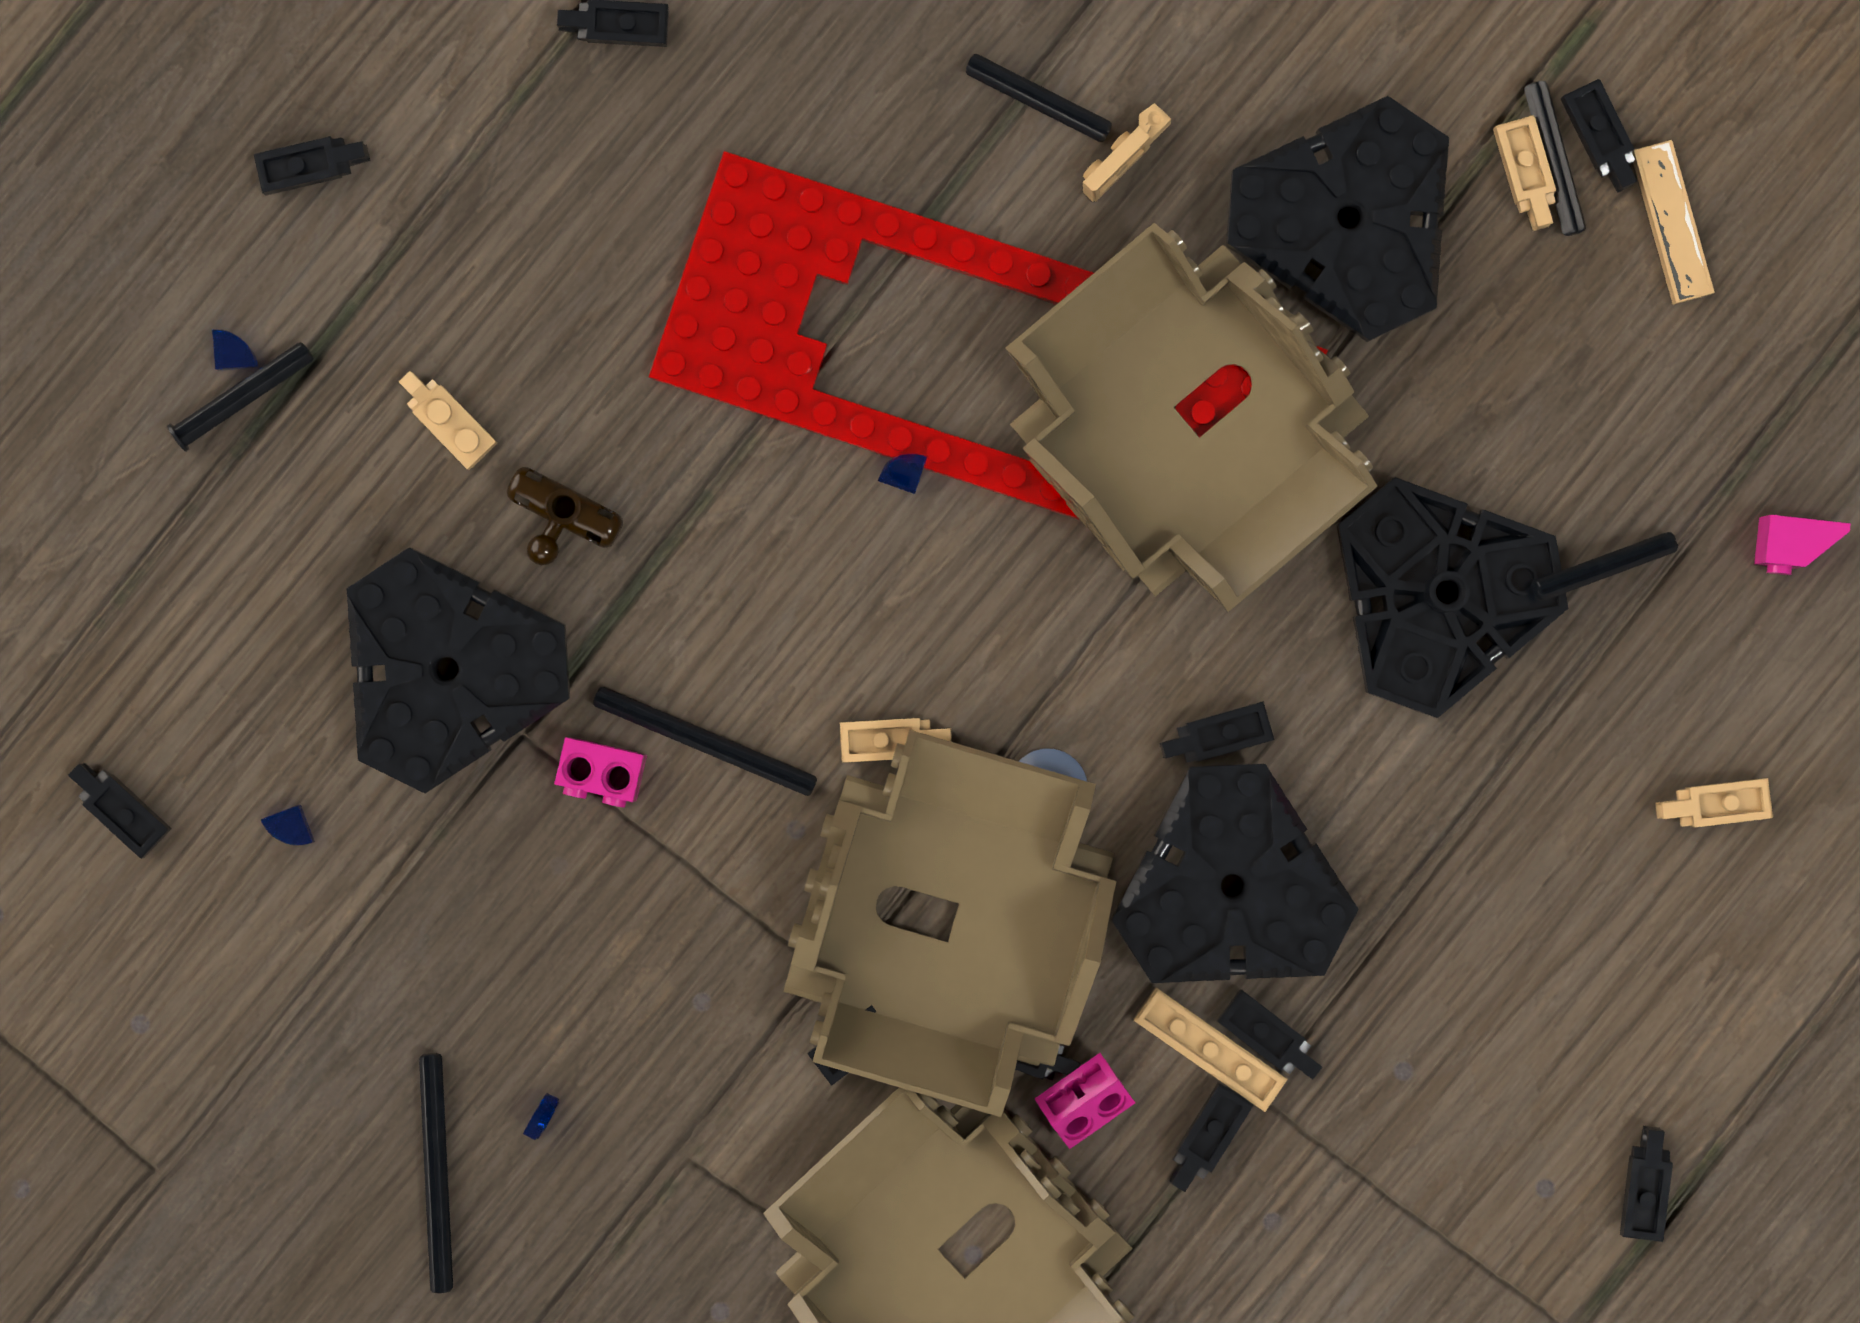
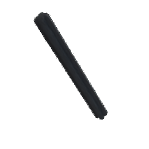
(705, 741)
(436, 1173)

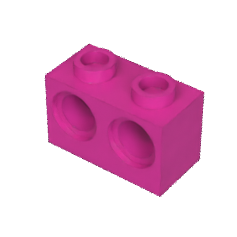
(602, 762)
(1084, 1101)

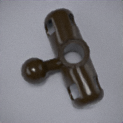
(542, 496)

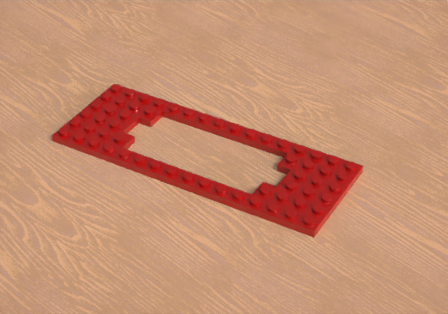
(751, 284)

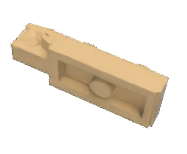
(1125, 153)
(1527, 169)
(448, 420)
(879, 738)
(1719, 803)

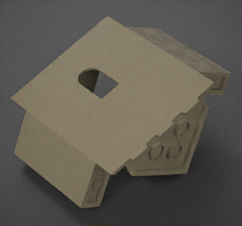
(1129, 464)
(1020, 943)
(904, 1185)

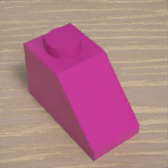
(1794, 542)

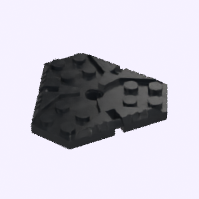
(1382, 171)
(1418, 646)
(416, 719)
(1284, 916)

